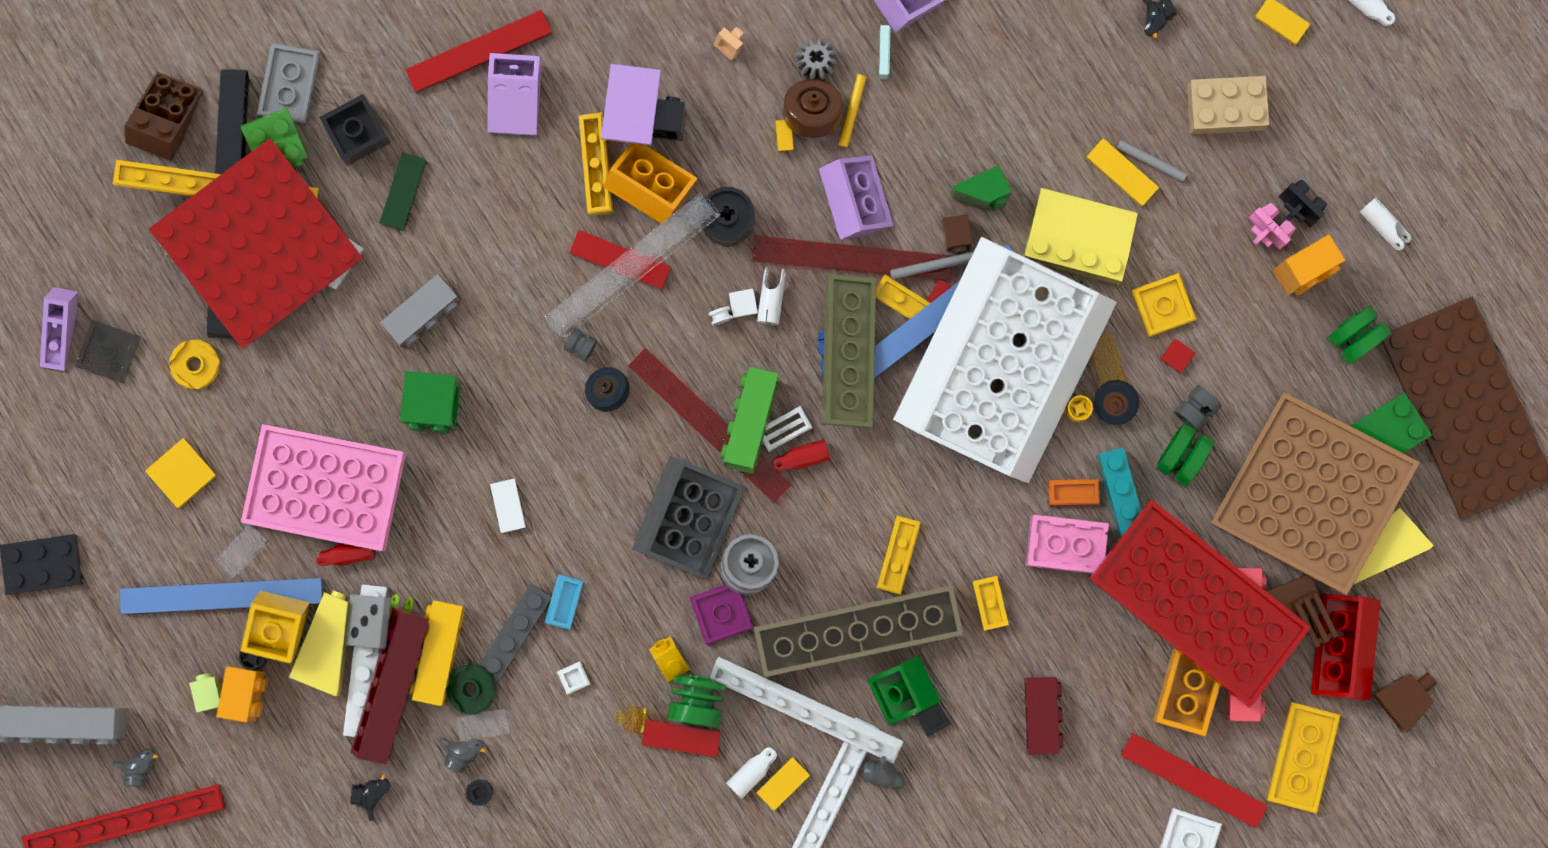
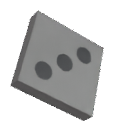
(367, 621)

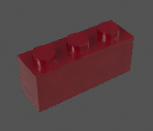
(1043, 715)

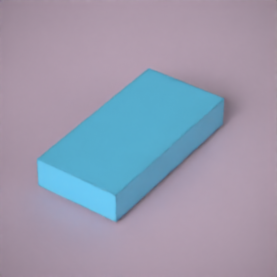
(564, 602)

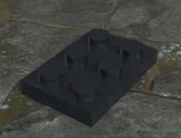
(41, 564)

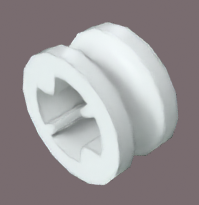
(720, 315)

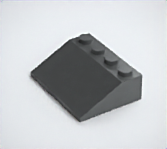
(688, 517)

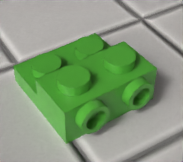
(282, 131)

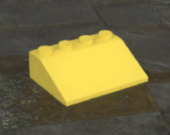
(1080, 236)

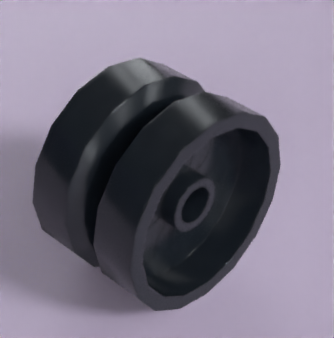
(734, 202)

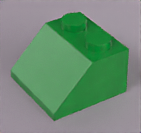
(984, 190)
(903, 690)

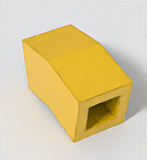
(784, 136)

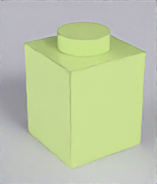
(206, 692)

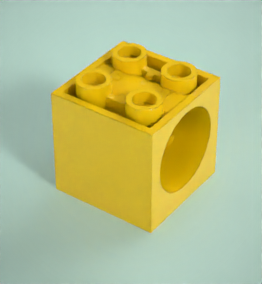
(275, 626)

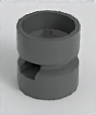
(1198, 408)

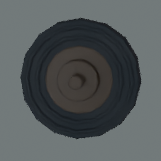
(607, 389)

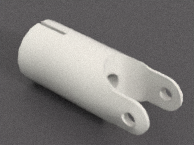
(1376, 10)
(1385, 223)
(771, 301)
(751, 772)

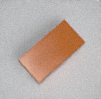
(1074, 492)

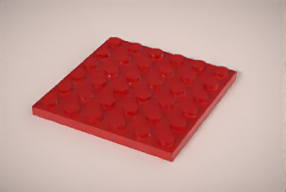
(256, 243)

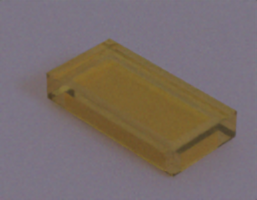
(1107, 360)

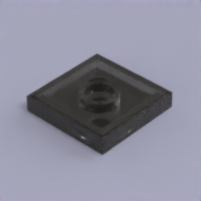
(107, 351)

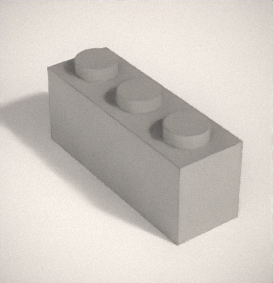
(420, 311)

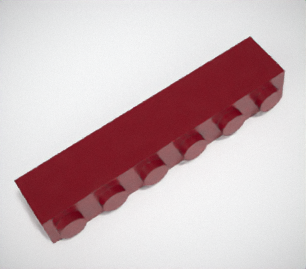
(390, 686)

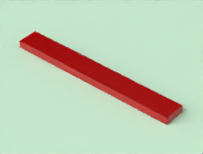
(129, 820)

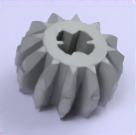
(816, 50)

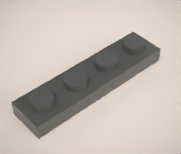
(515, 632)

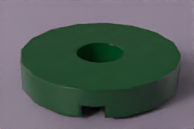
(485, 687)

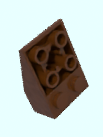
(162, 116)

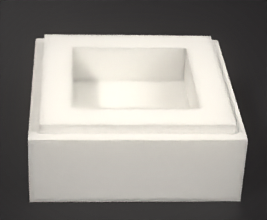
(743, 303)
(573, 678)

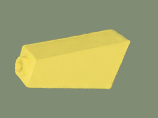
(1396, 544)
(323, 651)

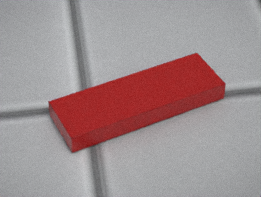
(681, 738)

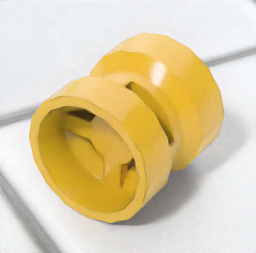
(1082, 406)

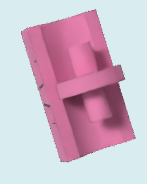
(1268, 230)

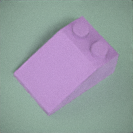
(905, 12)

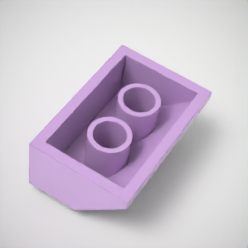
(855, 196)

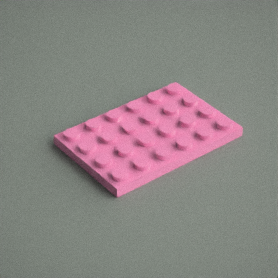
(323, 487)

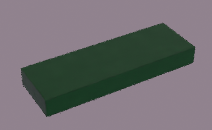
(403, 191)

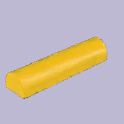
(595, 164)

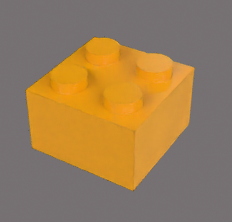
(242, 694)

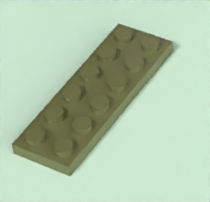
(849, 351)

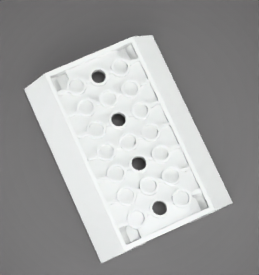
(977, 346)

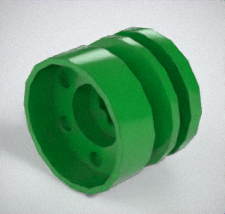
(696, 701)

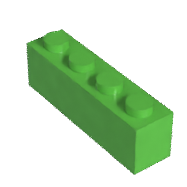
(751, 420)

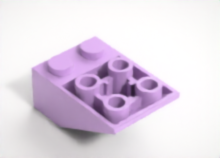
(513, 94)

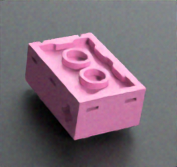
(1066, 544)

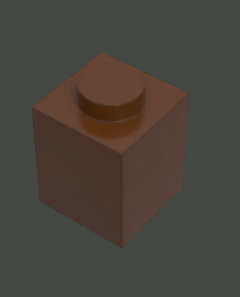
(957, 233)

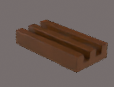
(1324, 637)

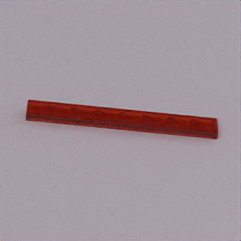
(843, 257)
(702, 419)

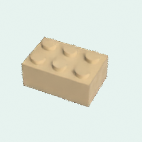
(1227, 105)

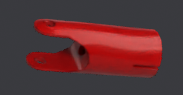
(803, 456)
(344, 554)

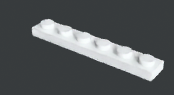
(362, 670)

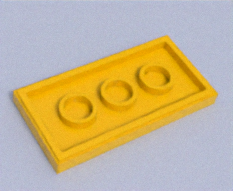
(1303, 757)

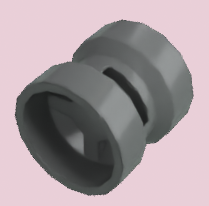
(580, 344)

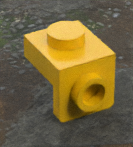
(668, 658)

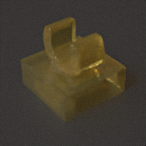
(633, 719)

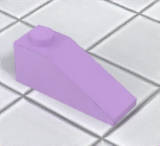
(57, 327)

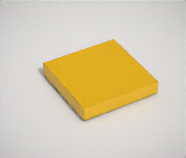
(1163, 305)
(181, 473)

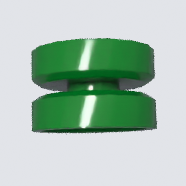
(1357, 333)
(1187, 456)

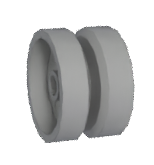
(736, 571)

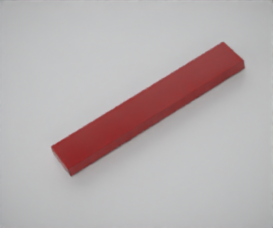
(478, 51)
(1193, 780)

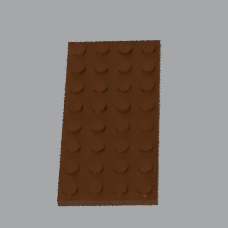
(1468, 406)

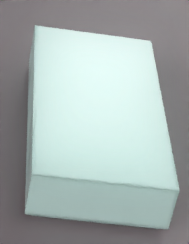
(884, 52)

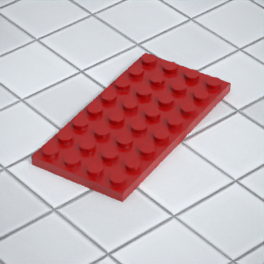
(1199, 603)

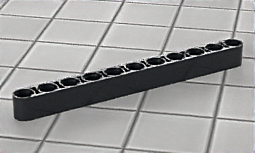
(229, 147)

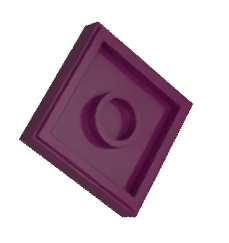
(721, 614)

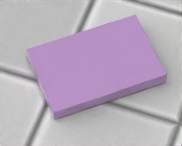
(631, 104)

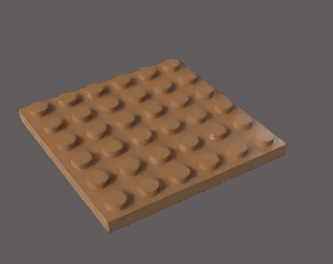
(1315, 493)

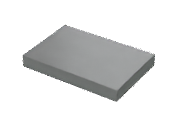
(289, 81)

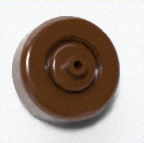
(813, 108)

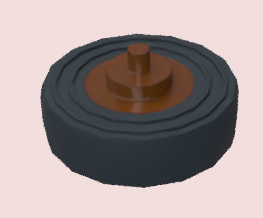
(1116, 402)

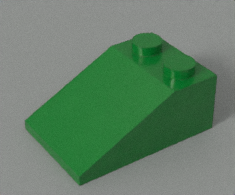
(1395, 424)

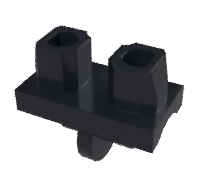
(1300, 205)

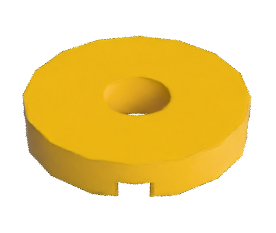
(205, 374)

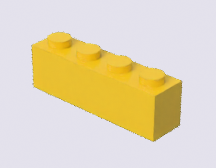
(437, 653)

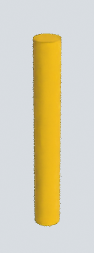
(852, 111)

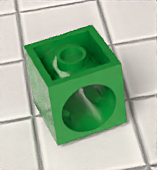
(430, 401)

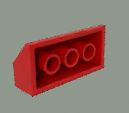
(1346, 662)

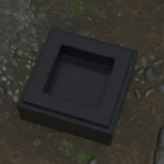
(932, 719)

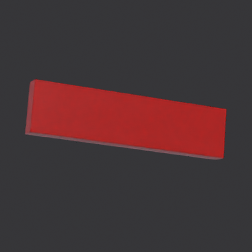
(604, 253)

